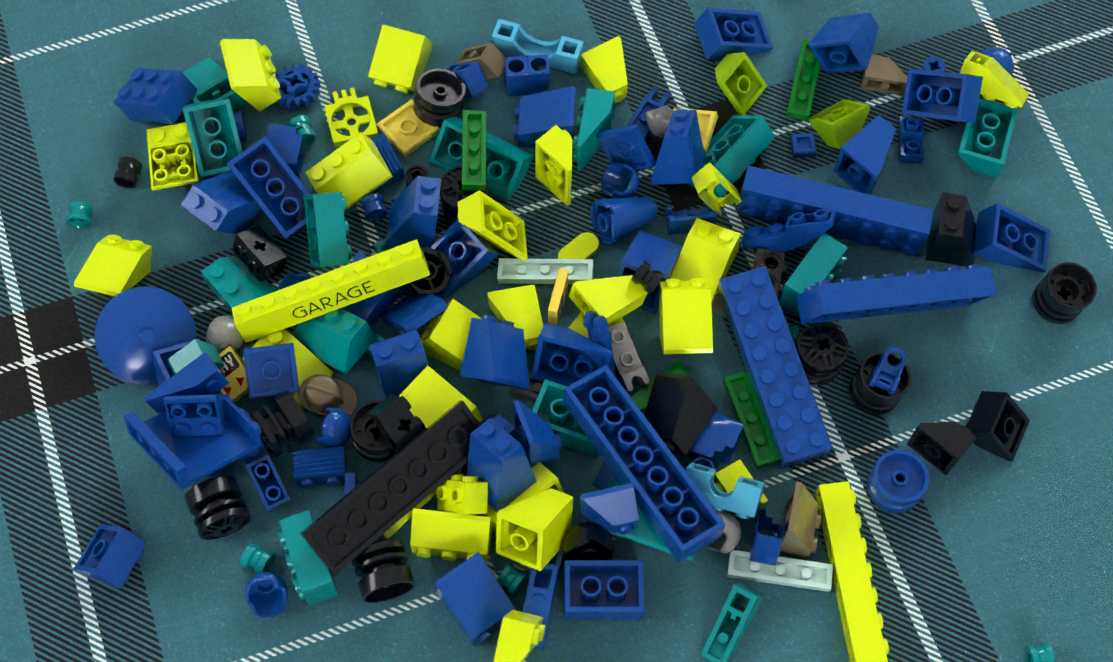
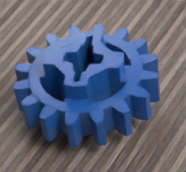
(296, 86)

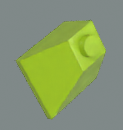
(739, 81)
(840, 122)

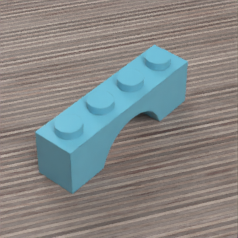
(514, 41)

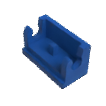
(682, 221)

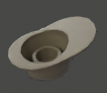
(327, 392)

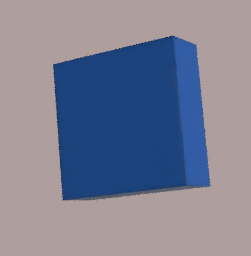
(803, 145)

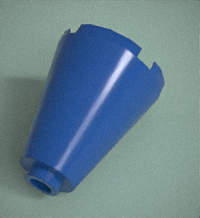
(621, 216)

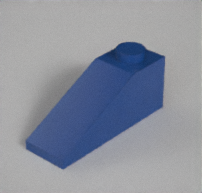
(196, 378)

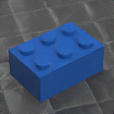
(155, 95)
(942, 95)
(603, 590)

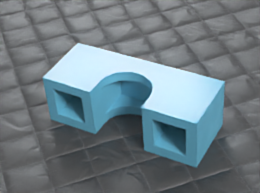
(742, 500)

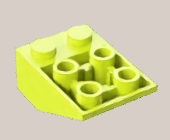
(996, 80)
(171, 157)

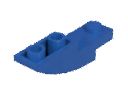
(796, 232)
(265, 477)
(542, 592)

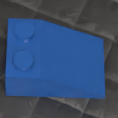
(731, 32)
(1011, 239)
(466, 253)
(567, 356)

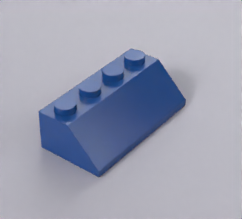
(272, 186)

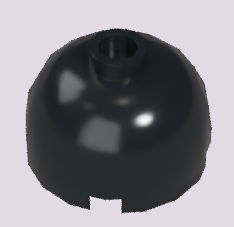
(439, 274)
(587, 542)

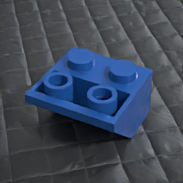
(195, 415)

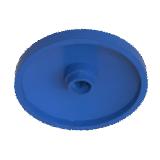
(137, 325)

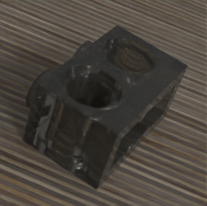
(768, 257)

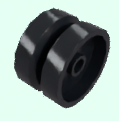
(438, 96)

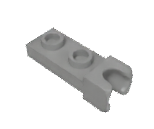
(626, 358)

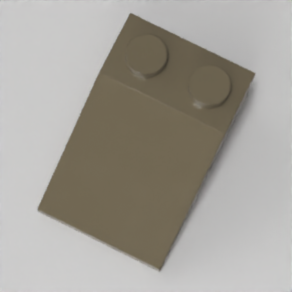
(800, 523)

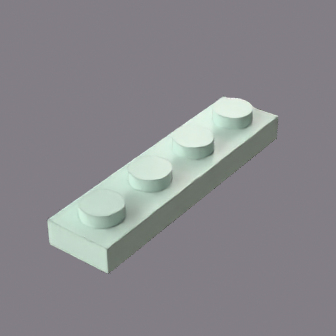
(542, 270)
(786, 572)

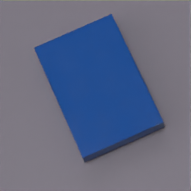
(413, 311)

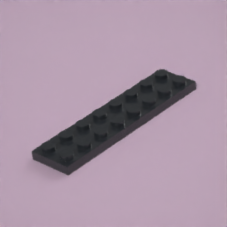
(392, 489)

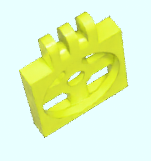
(347, 104)

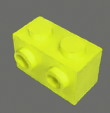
(463, 495)

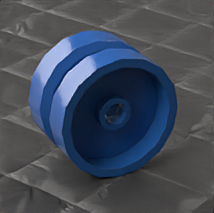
(898, 481)

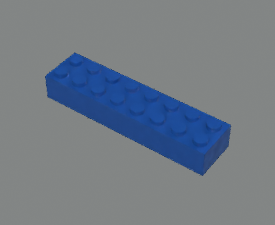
(857, 218)
(895, 294)
(774, 366)
(642, 458)

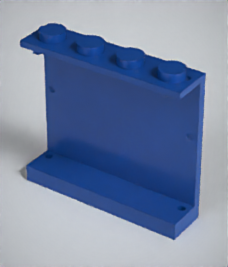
(195, 457)

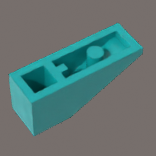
(732, 623)

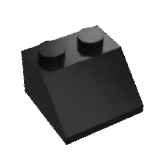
(998, 424)
(941, 443)

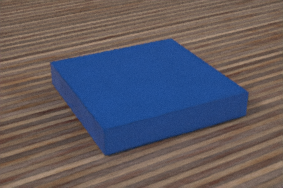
(627, 147)
(270, 370)

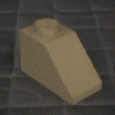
(489, 58)
(883, 76)

